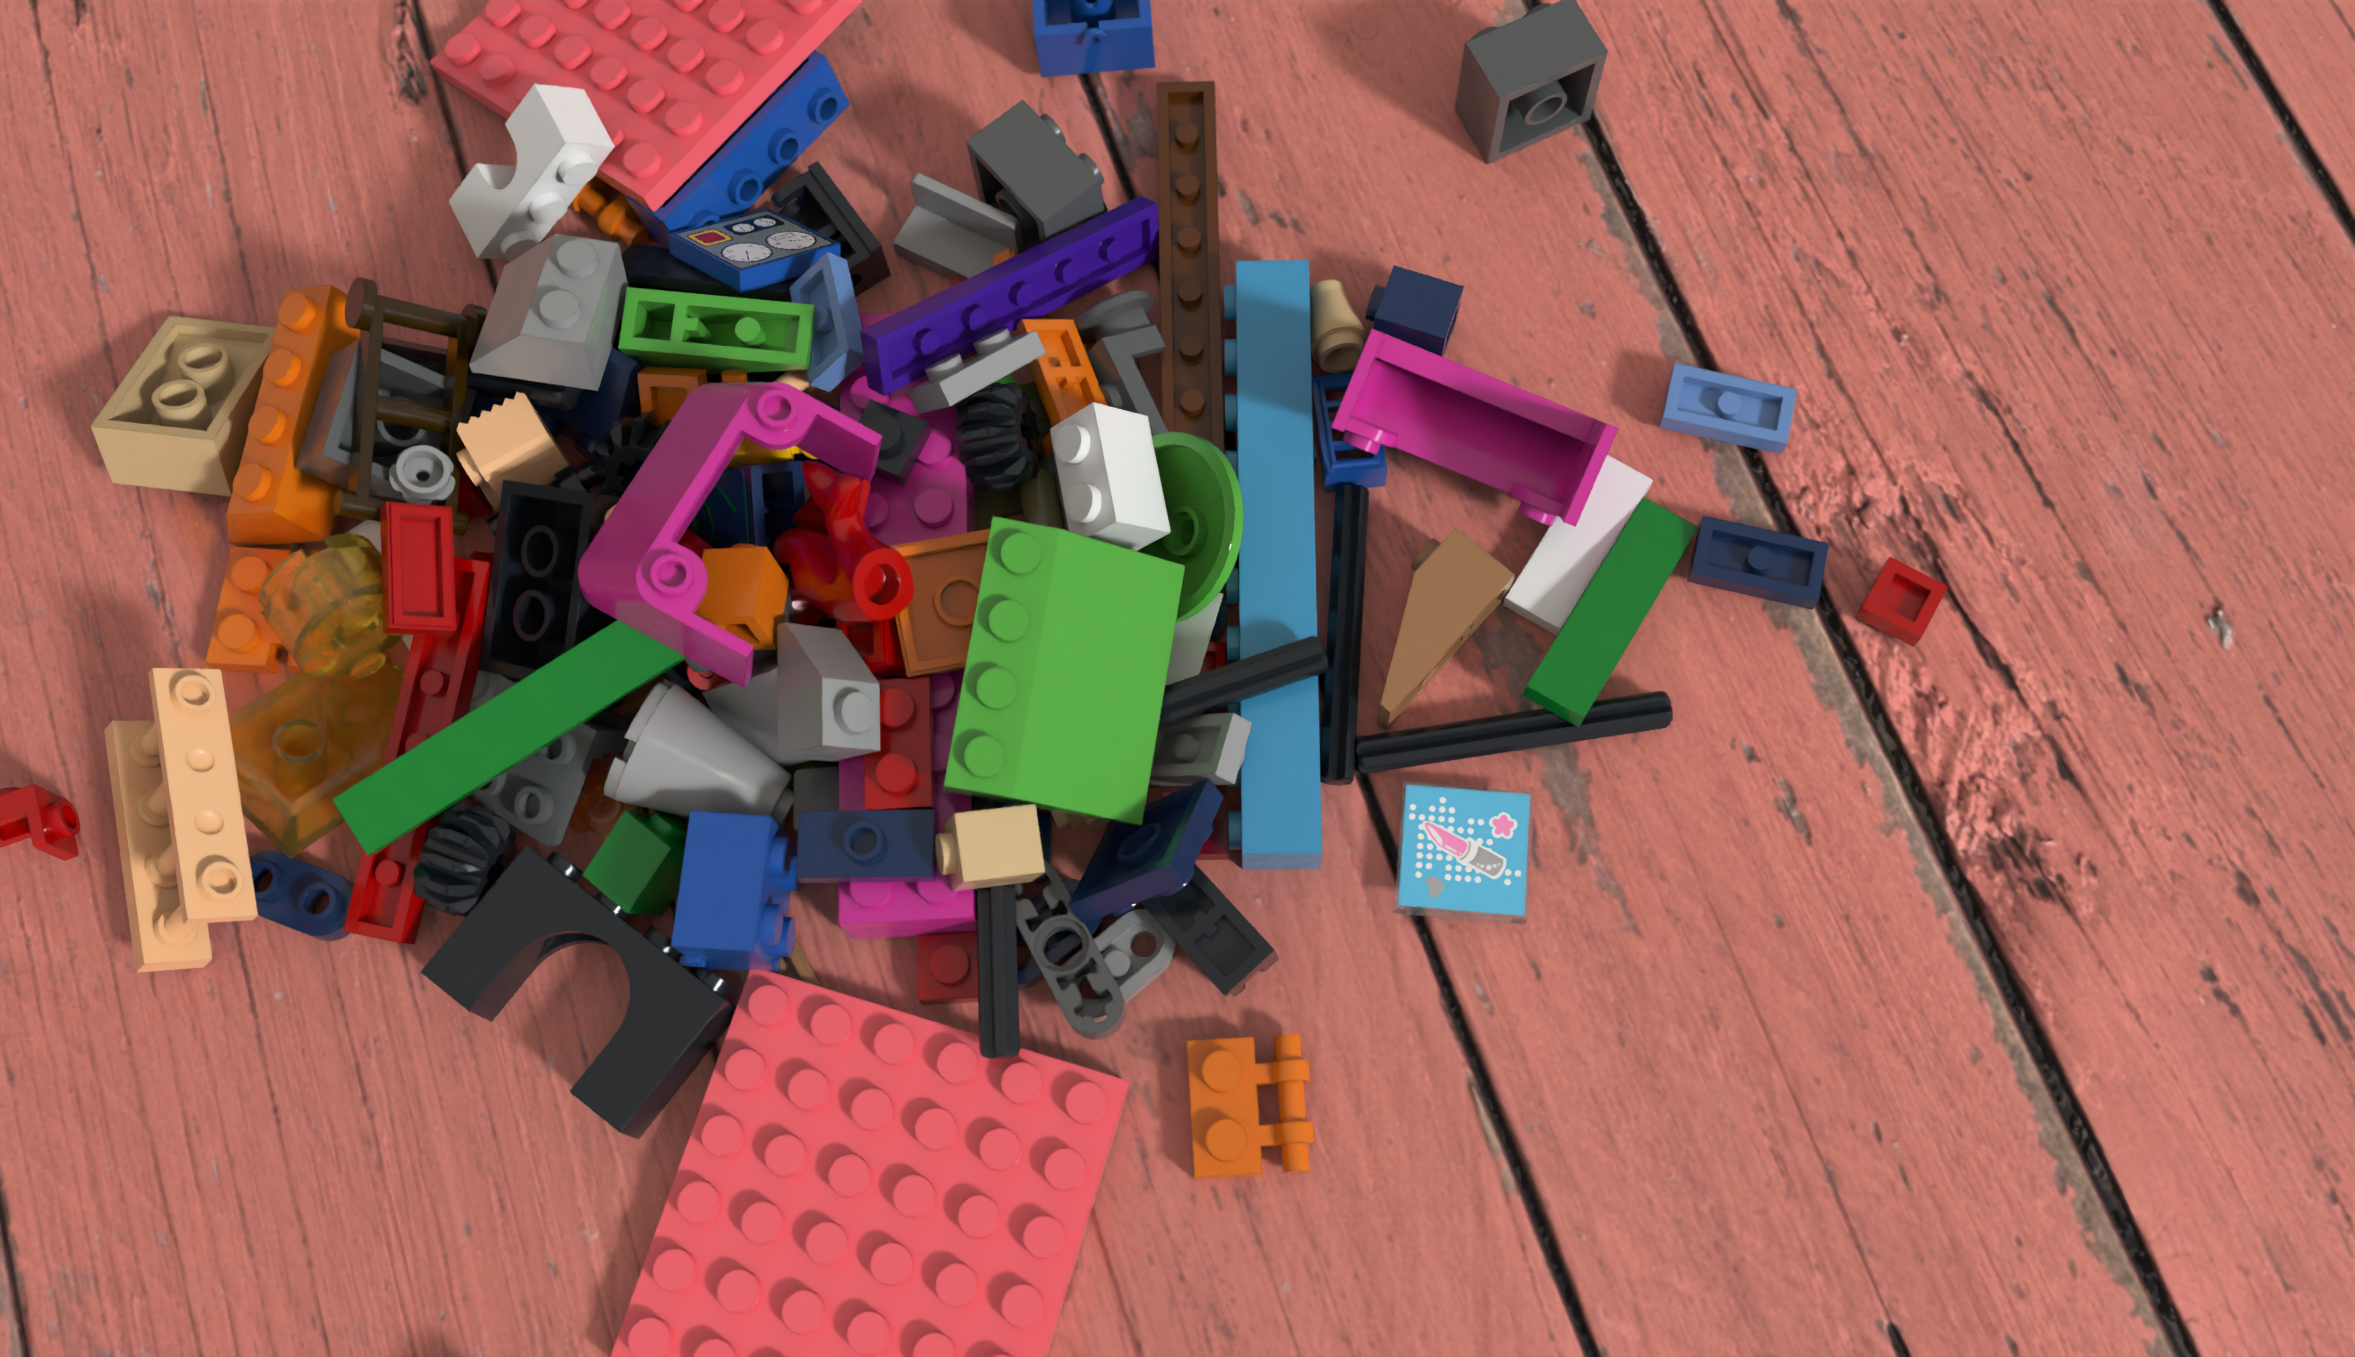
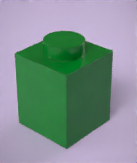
(641, 862)

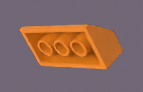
(270, 496)

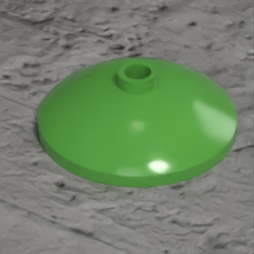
(1202, 514)

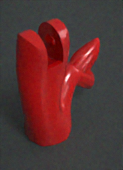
(848, 569)

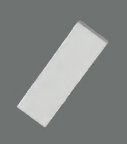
(1572, 554)

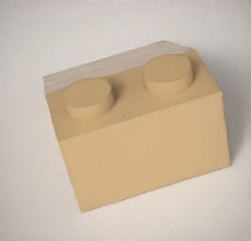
(185, 407)

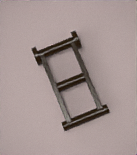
(367, 313)

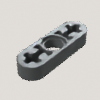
(1101, 982)

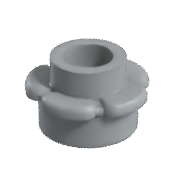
(422, 459)

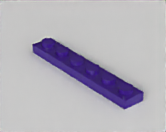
(1017, 289)

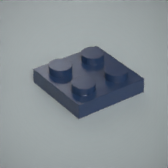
(1148, 858)

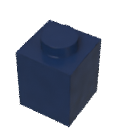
(1416, 309)

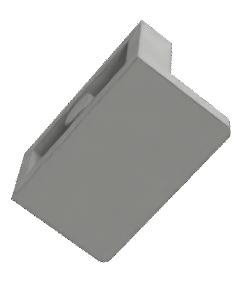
(954, 231)

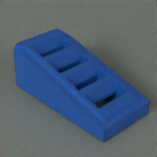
(1363, 470)

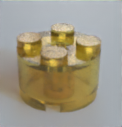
(330, 608)

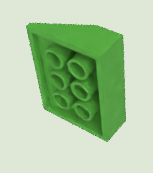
(1064, 673)

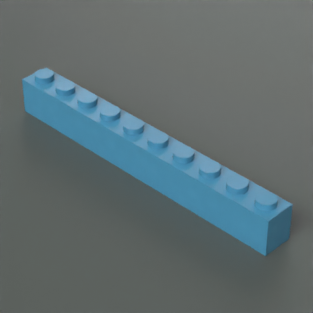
(1276, 559)

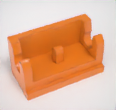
(1063, 373)

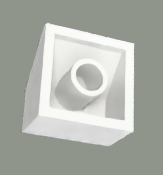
(1109, 477)

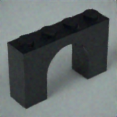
(670, 1011)

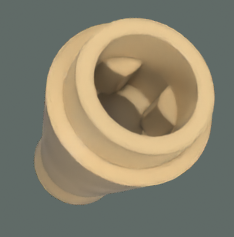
(1334, 328)

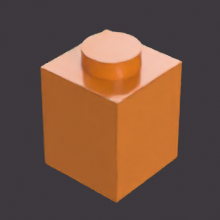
(745, 593)

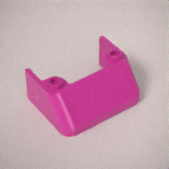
(1474, 427)
(635, 559)

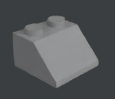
(555, 314)

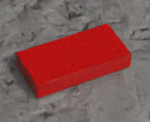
(417, 569)

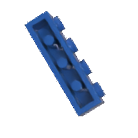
(753, 153)

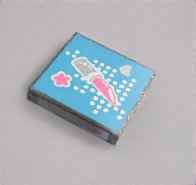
(1463, 852)

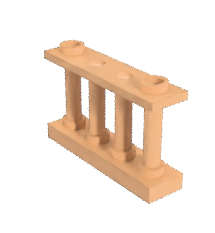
(179, 820)

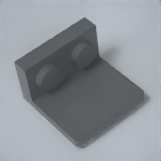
(546, 786)

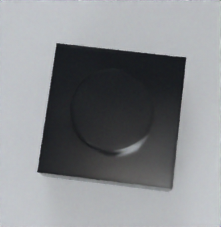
(901, 440)

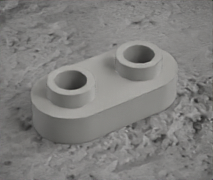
(1128, 969)

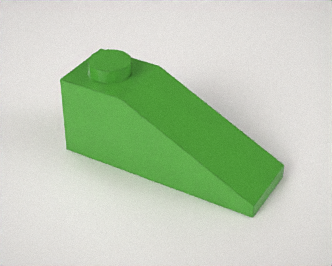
(715, 332)

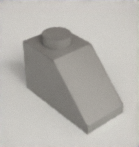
(824, 696)

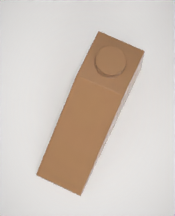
(1448, 601)

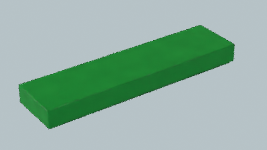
(1610, 612)

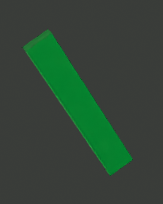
(501, 734)

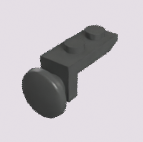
(1122, 336)

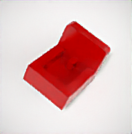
(39, 816)

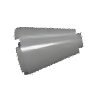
(694, 761)

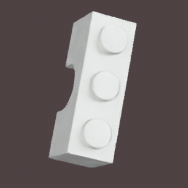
(557, 153)

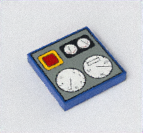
(751, 249)

